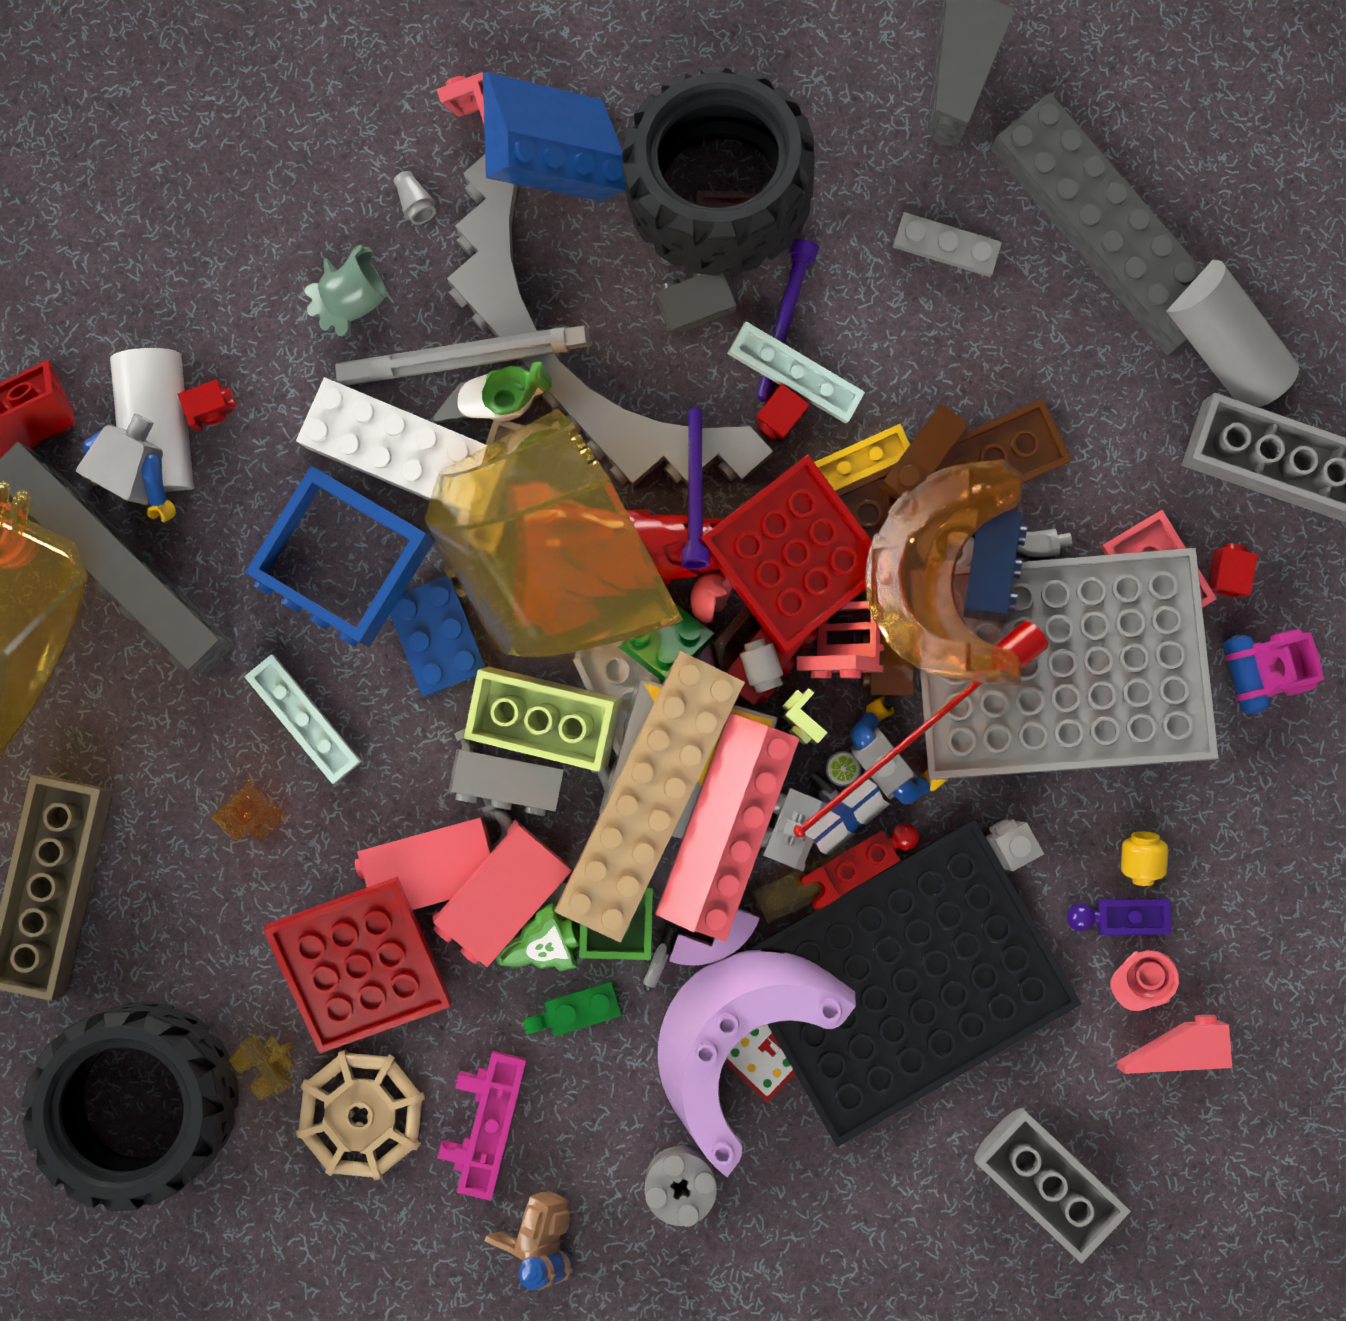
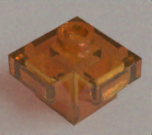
(249, 812)

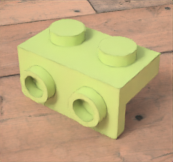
(801, 723)

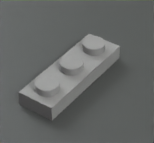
(947, 244)

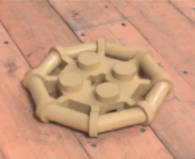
(359, 1136)

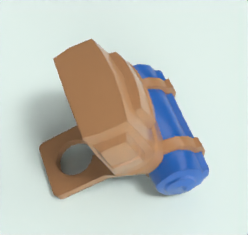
(539, 1242)

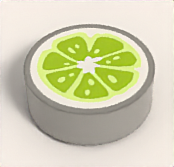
(842, 768)

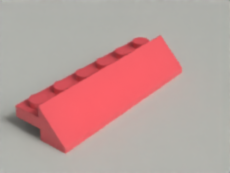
(727, 827)

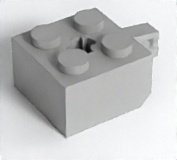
(779, 840)

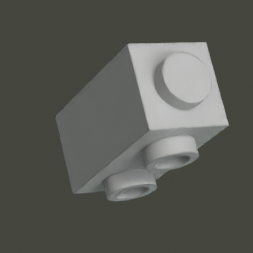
(1013, 843)

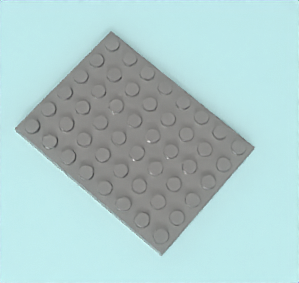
(1111, 689)

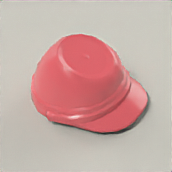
(1145, 980)

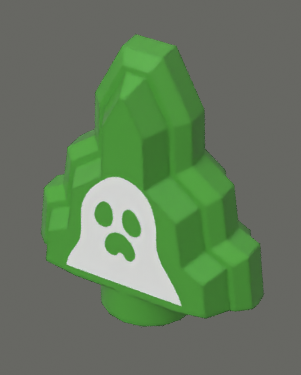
(543, 942)

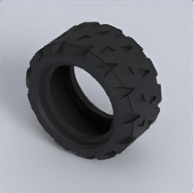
(712, 108)
(57, 1119)

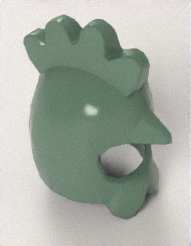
(346, 292)

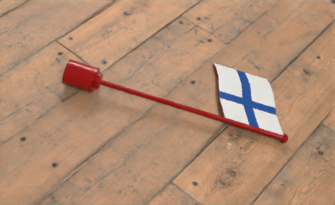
(862, 798)

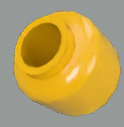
(1144, 858)

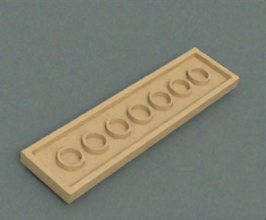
(649, 796)

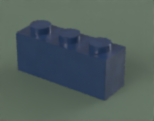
(994, 568)

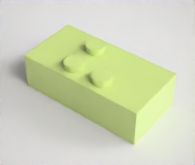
(543, 718)

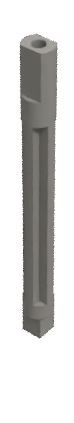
(462, 355)

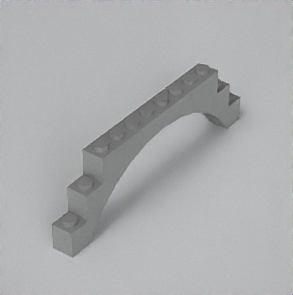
(624, 438)

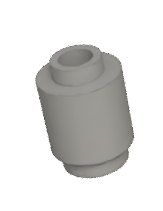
(761, 665)

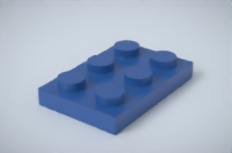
(436, 636)

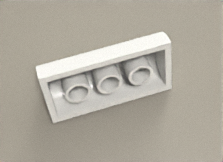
(148, 385)

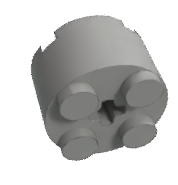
(686, 1205)

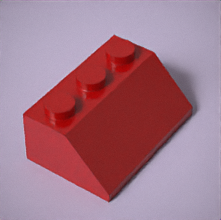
(33, 408)

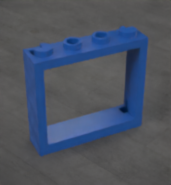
(390, 591)

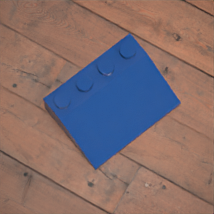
(550, 139)

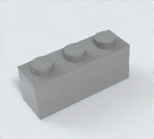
(505, 782)

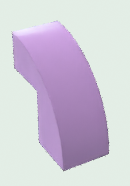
(693, 951)

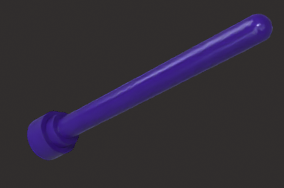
(802, 253)
(695, 553)

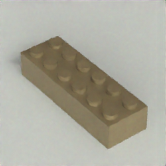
(49, 884)

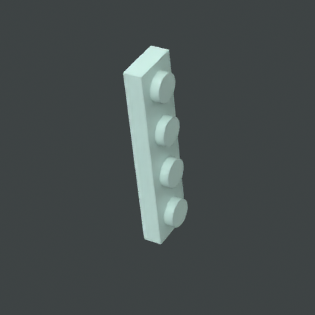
(796, 372)
(303, 719)

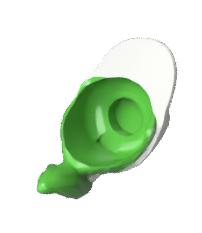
(503, 392)

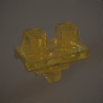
(255, 1053)

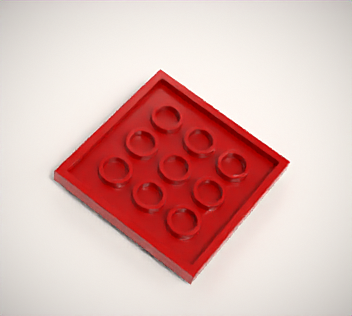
(792, 553)
(358, 965)

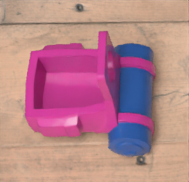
(1265, 669)

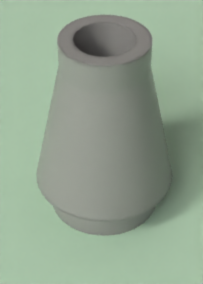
(414, 199)

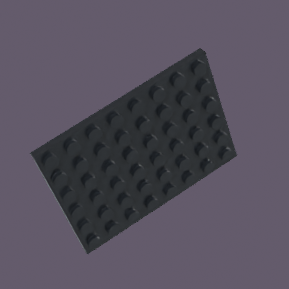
(939, 978)

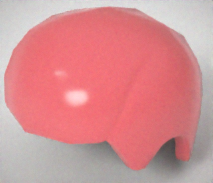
(709, 595)

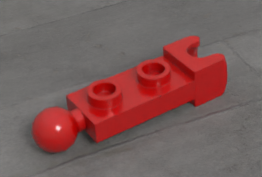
(859, 863)

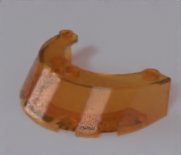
(915, 566)

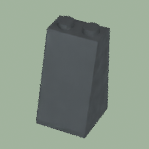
(964, 53)

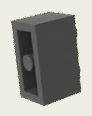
(695, 301)

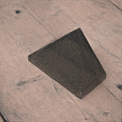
(731, 638)

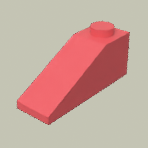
(1185, 1047)

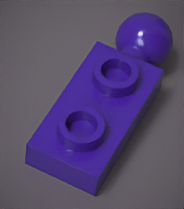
(1123, 916)

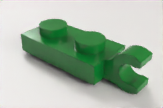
(576, 1010)

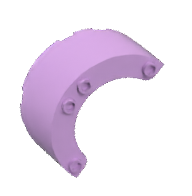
(716, 1012)

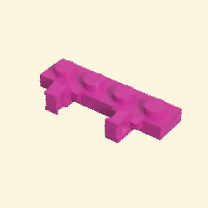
(482, 1153)

